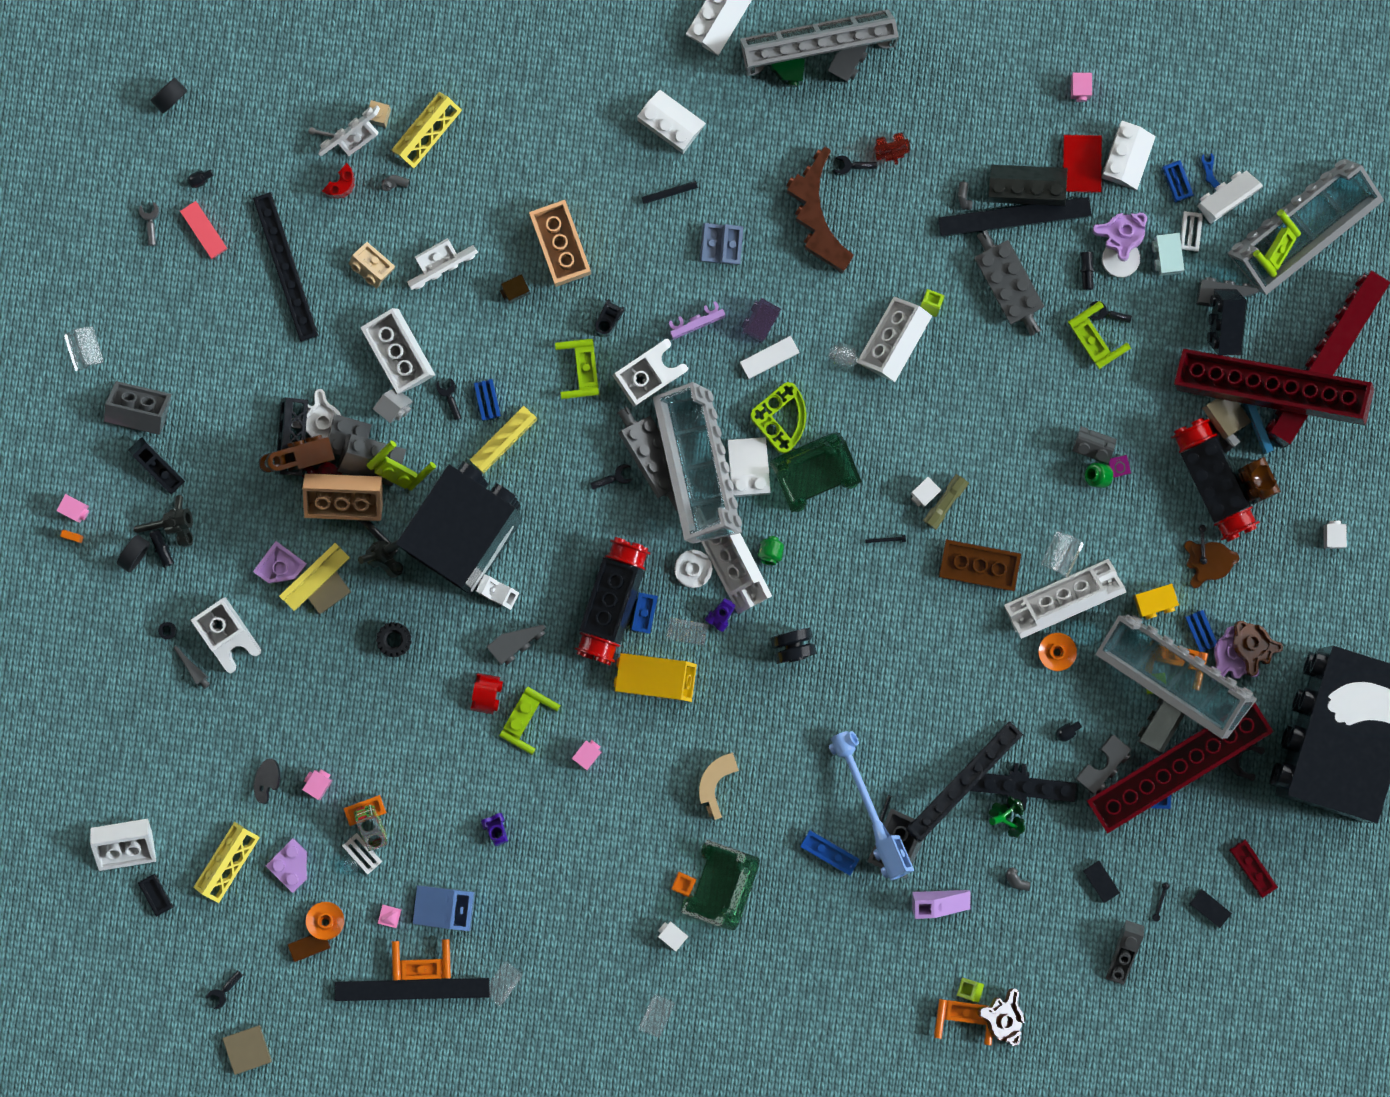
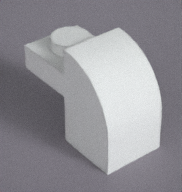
(497, 592)

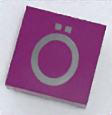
(1120, 466)

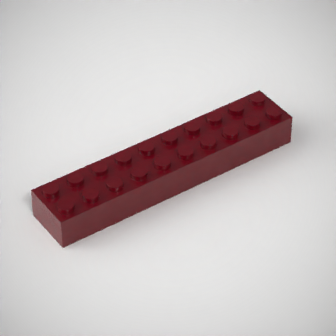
(1333, 347)
(1274, 386)
(1175, 770)

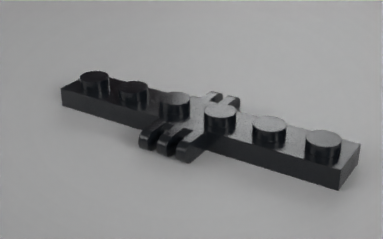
(1021, 786)

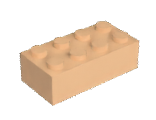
(560, 243)
(342, 497)

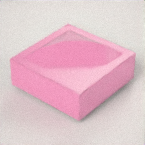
(389, 916)

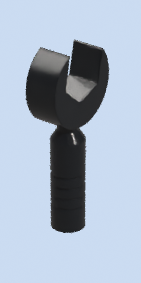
(856, 165)
(1110, 314)
(451, 401)
(610, 479)
(226, 988)

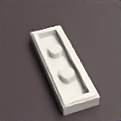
(769, 357)

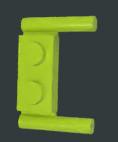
(1279, 247)
(1092, 340)
(585, 368)
(395, 471)
(522, 715)

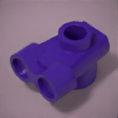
(719, 616)
(493, 826)

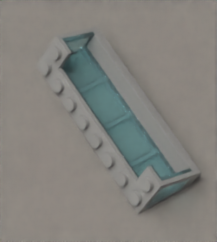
(1319, 213)
(697, 463)
(1176, 675)

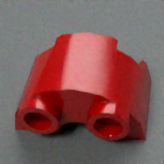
(342, 187)
(485, 693)

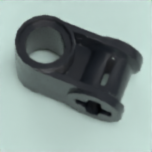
(610, 315)

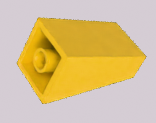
(655, 677)

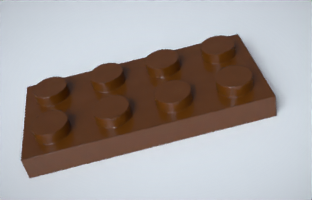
(980, 565)

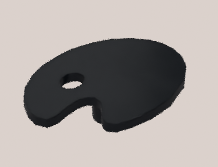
(267, 776)

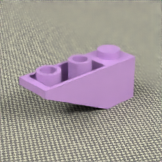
(939, 903)

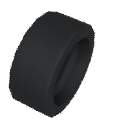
(133, 553)

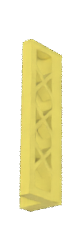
(421, 126)
(503, 439)
(314, 577)
(223, 860)

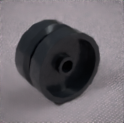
(794, 649)

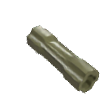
(938, 512)

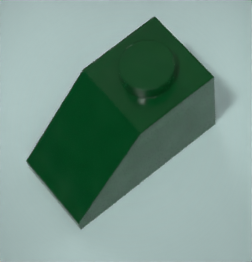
(789, 71)

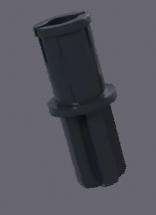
(1087, 270)
(161, 548)

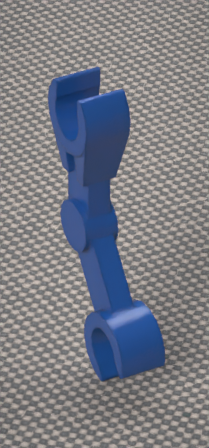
(1208, 166)

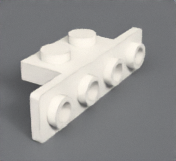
(355, 136)
(438, 260)

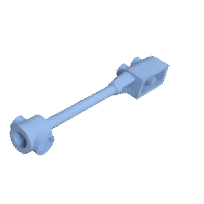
(889, 848)

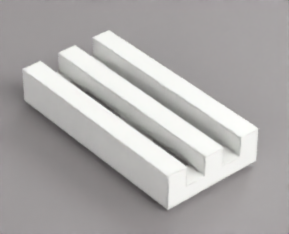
(1198, 232)
(355, 857)

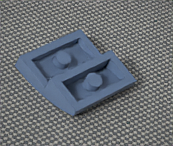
(721, 243)

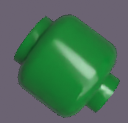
(1099, 475)
(770, 551)

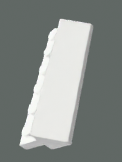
(716, 23)
(737, 571)
(1064, 598)

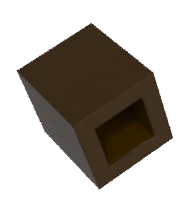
(514, 289)

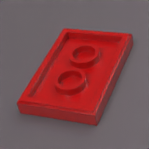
(1084, 162)

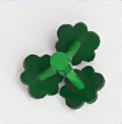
(1001, 813)

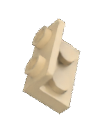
(371, 265)

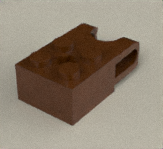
(298, 455)
(1258, 480)

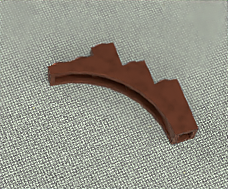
(822, 241)

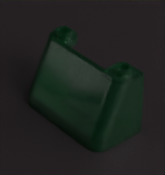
(814, 470)
(722, 886)

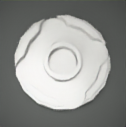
(1120, 268)
(693, 568)

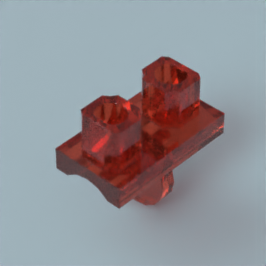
(892, 150)

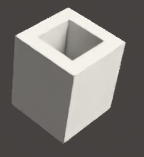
(925, 492)
(1335, 535)
(672, 935)

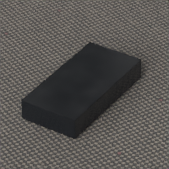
(1101, 881)
(155, 895)
(1210, 908)

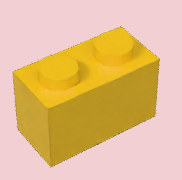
(1156, 600)

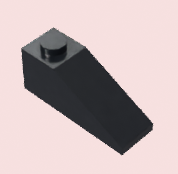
(156, 465)

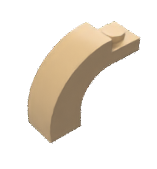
(715, 771)

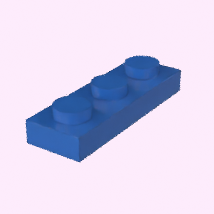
(829, 852)

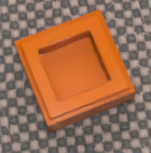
(71, 536)
(683, 884)

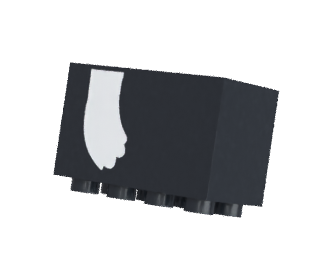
(462, 526)
(1340, 738)

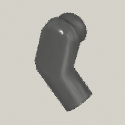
(393, 181)
(962, 196)
(1014, 880)

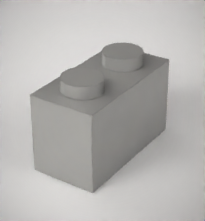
(393, 405)

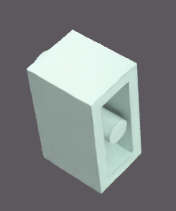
(1168, 254)

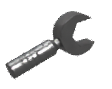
(150, 225)

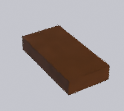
(307, 947)

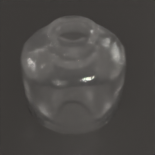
(843, 356)

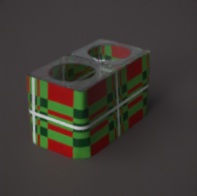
(367, 813)

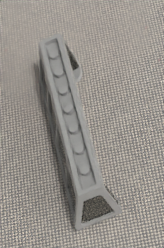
(819, 39)

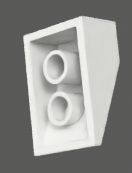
(749, 467)

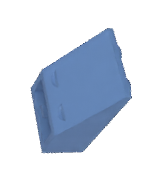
(443, 908)

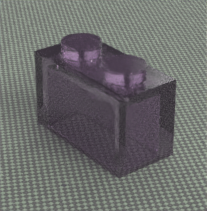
(761, 320)

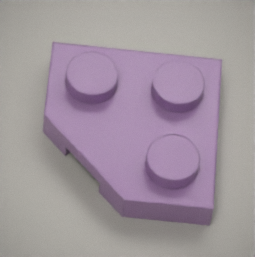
(279, 565)
(290, 865)

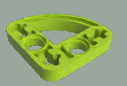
(769, 420)

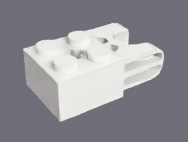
(653, 370)
(224, 639)

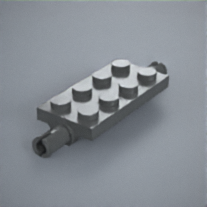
(1009, 282)
(647, 449)

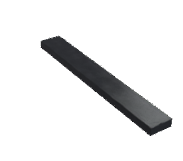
(1013, 217)
(285, 267)
(964, 782)
(412, 989)

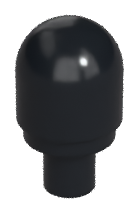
(199, 178)
(1067, 731)

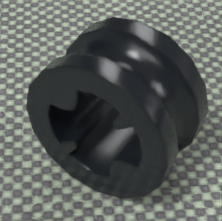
(173, 630)

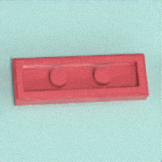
(203, 229)

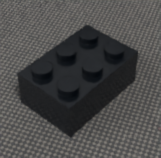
(1226, 321)

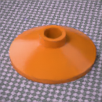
(1067, 651)
(324, 911)

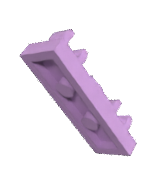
(696, 322)

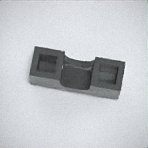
(1115, 753)

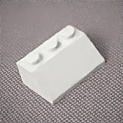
(670, 121)
(1128, 155)
(1228, 196)
(123, 844)

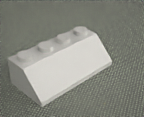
(894, 338)
(397, 351)

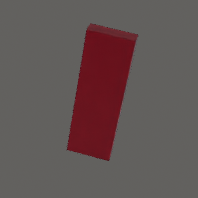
(1253, 868)

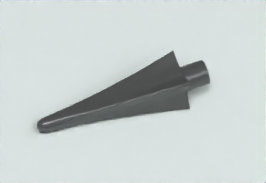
(198, 676)

